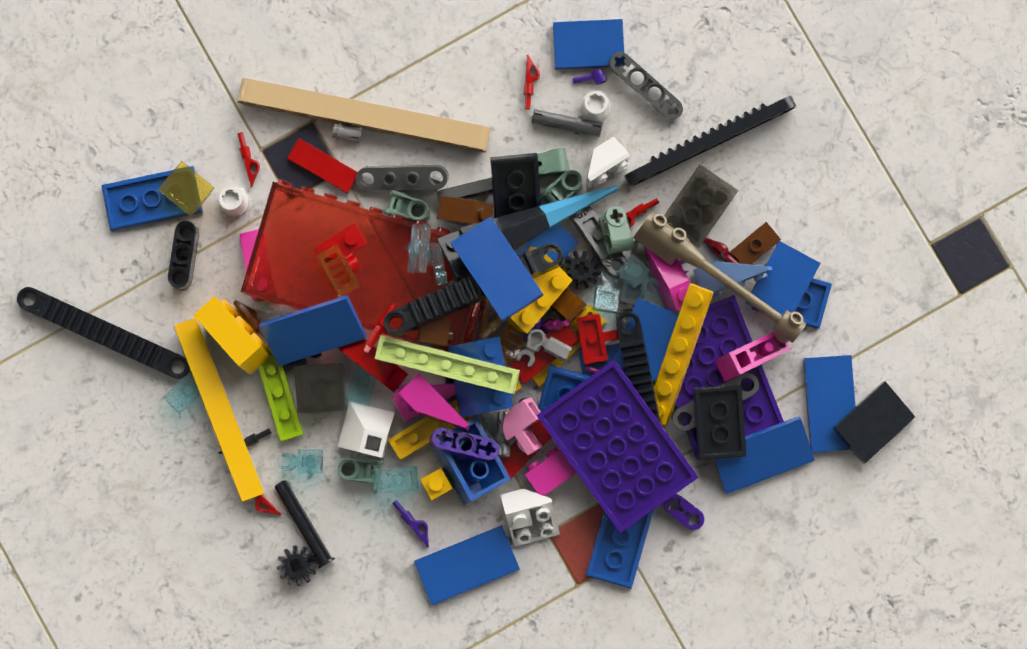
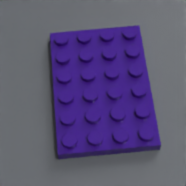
(721, 334)
(617, 446)

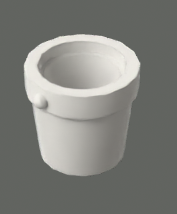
(595, 106)
(233, 201)

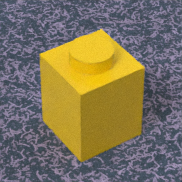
(436, 484)

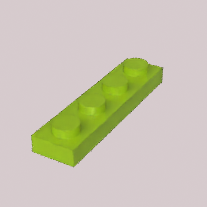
(280, 399)

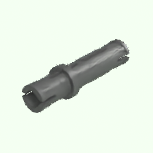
(565, 122)

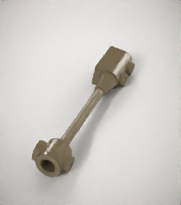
(672, 245)

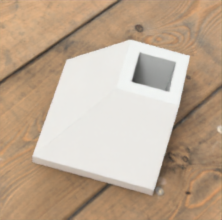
(607, 160)
(366, 429)
(529, 516)

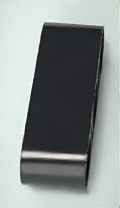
(187, 266)

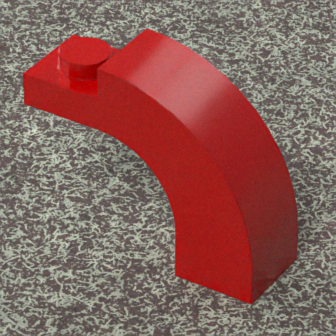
(387, 373)

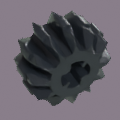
(588, 265)
(289, 568)

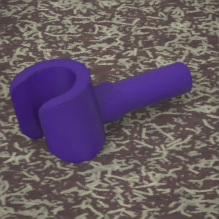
(597, 75)

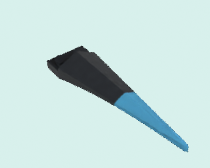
(523, 225)

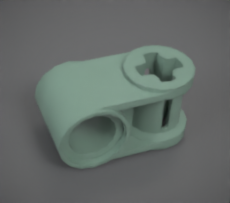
(552, 162)
(560, 189)
(404, 205)
(616, 234)
(362, 469)

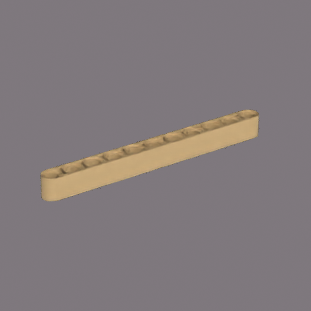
(364, 115)

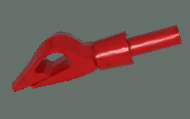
(529, 80)
(248, 161)
(639, 210)
(378, 330)
(261, 499)

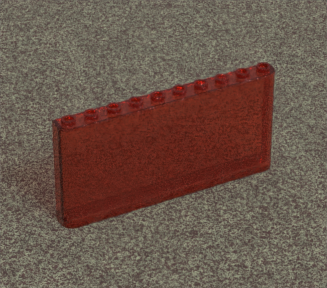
(288, 273)

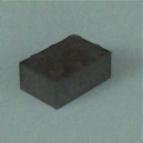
(700, 205)

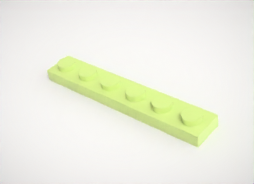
(447, 364)

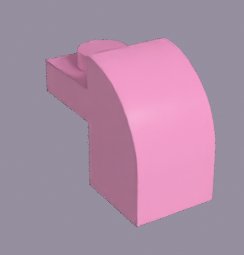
(518, 424)

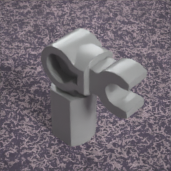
(537, 339)

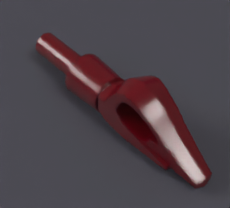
(720, 250)

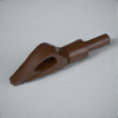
(249, 315)

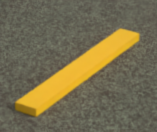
(218, 409)

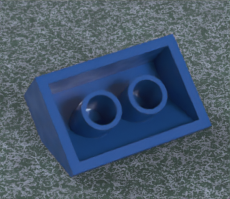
(474, 398)
(470, 476)

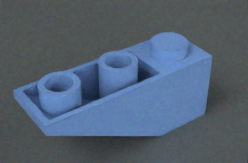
(736, 271)

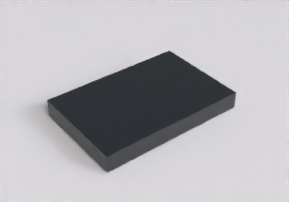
(515, 183)
(719, 422)
(874, 422)

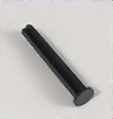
(303, 523)

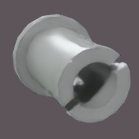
(346, 132)

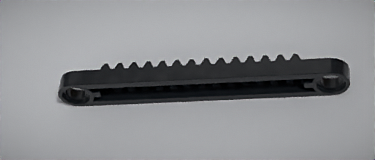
(708, 141)
(462, 294)
(102, 332)
(637, 361)

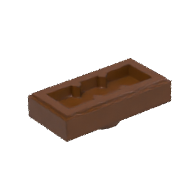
(755, 245)

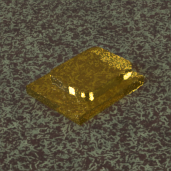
(186, 188)

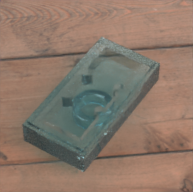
(418, 248)
(361, 386)
(182, 393)
(395, 479)

